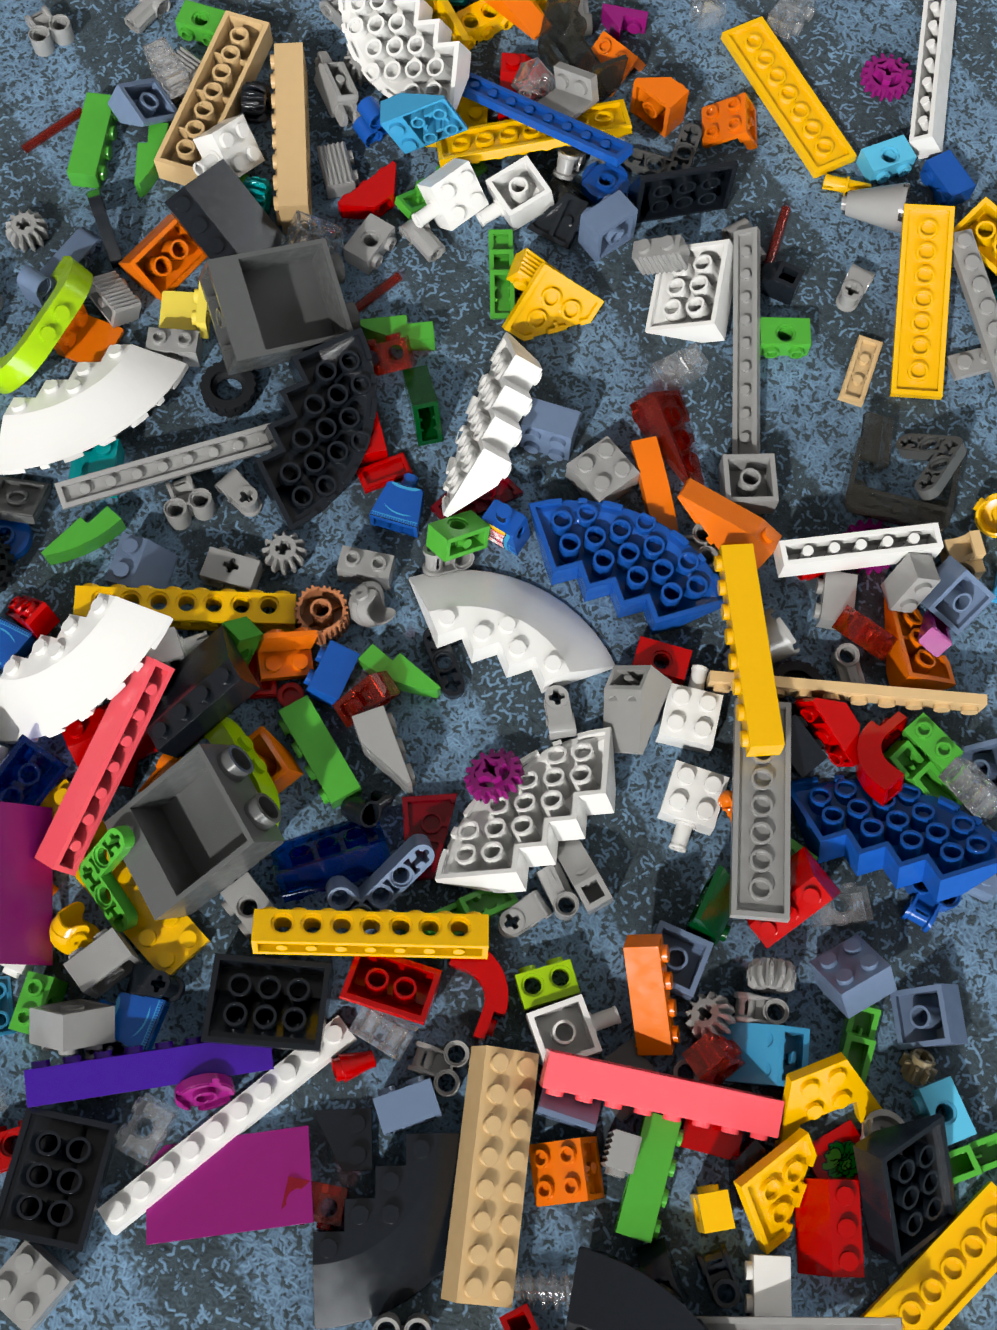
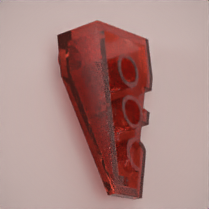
(664, 416)

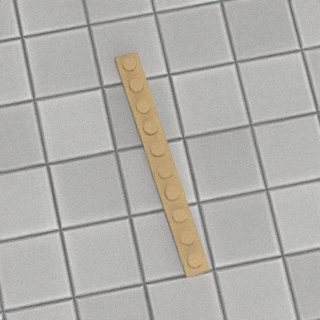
(861, 693)

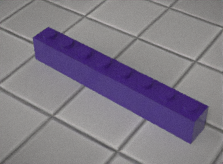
(137, 1069)

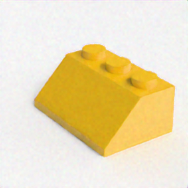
(983, 222)

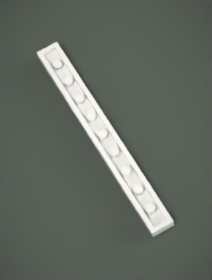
(222, 1128)

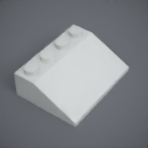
(695, 301)

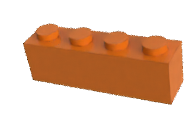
(650, 994)

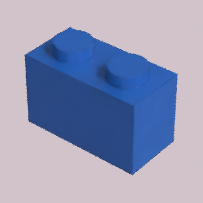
(947, 179)
(331, 674)

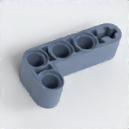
(38, 285)
(383, 877)

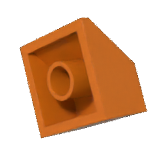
(659, 103)

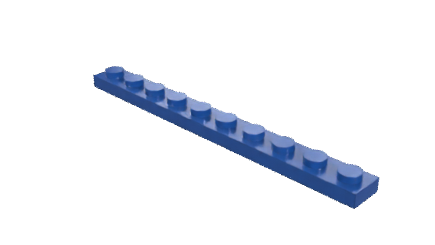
(547, 120)

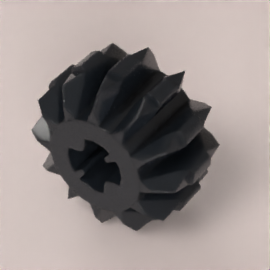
(256, 102)

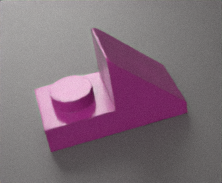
(621, 18)

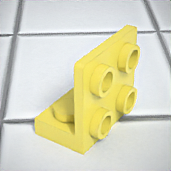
(185, 311)

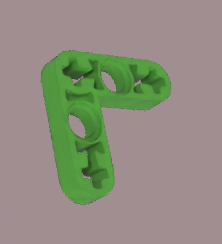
(97, 876)

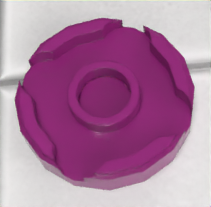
(204, 1091)

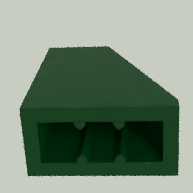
(423, 405)

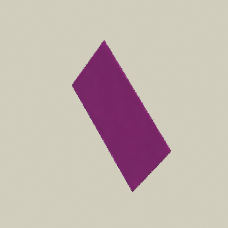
(24, 886)
(237, 1189)

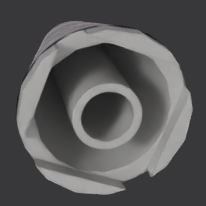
(878, 205)
(779, 640)

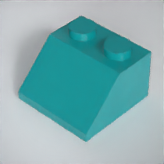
(98, 459)

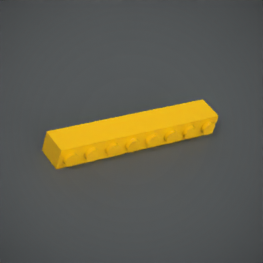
(750, 651)

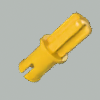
(842, 184)

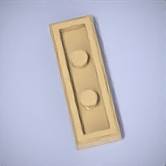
(860, 371)

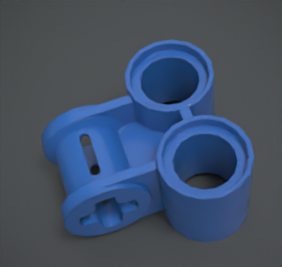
(368, 124)
(923, 908)

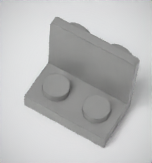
(574, 90)

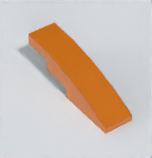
(654, 481)

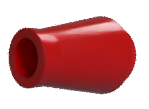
(350, 1065)

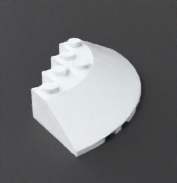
(405, 48)
(86, 408)
(491, 426)
(512, 621)
(77, 669)
(558, 792)

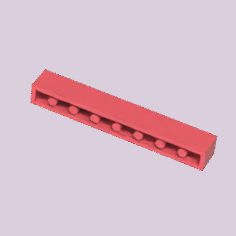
(103, 767)
(661, 1093)

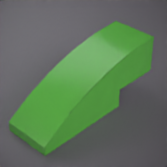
(146, 171)
(420, 334)
(84, 537)
(401, 670)
(917, 770)
(858, 1039)
(973, 1157)

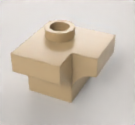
(967, 551)

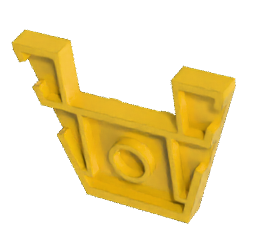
(822, 1089)

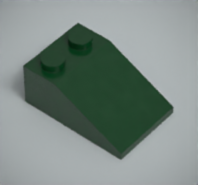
(712, 908)

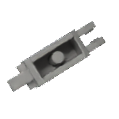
(336, 88)

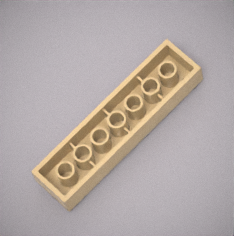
(214, 92)
(291, 132)
(490, 1177)

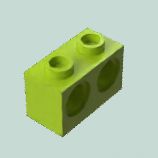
(549, 990)

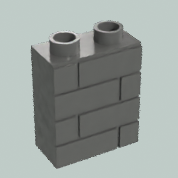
(276, 303)
(197, 829)

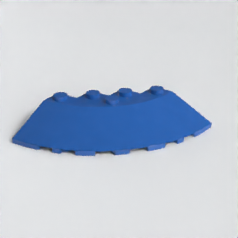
(625, 557)
(908, 837)

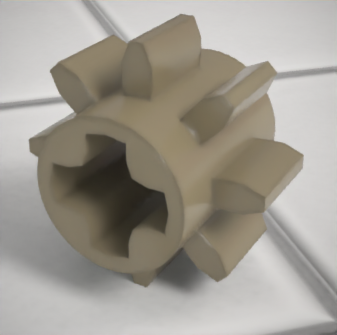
(918, 1067)

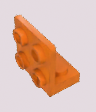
(609, 48)
(728, 121)
(87, 338)
(285, 654)
(566, 1171)

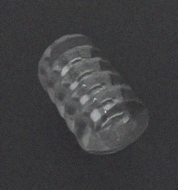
(543, 1289)

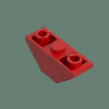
(372, 195)
(32, 615)
(834, 726)

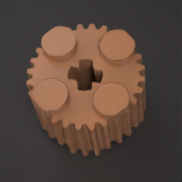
(326, 601)

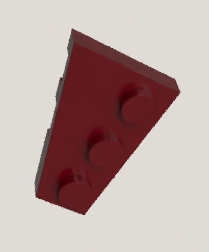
(504, 492)
(430, 817)

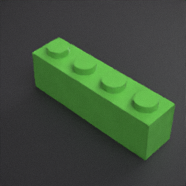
(93, 142)
(320, 752)
(645, 1188)

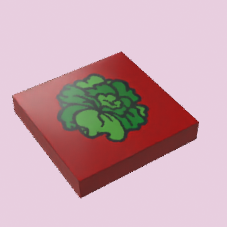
(836, 1152)

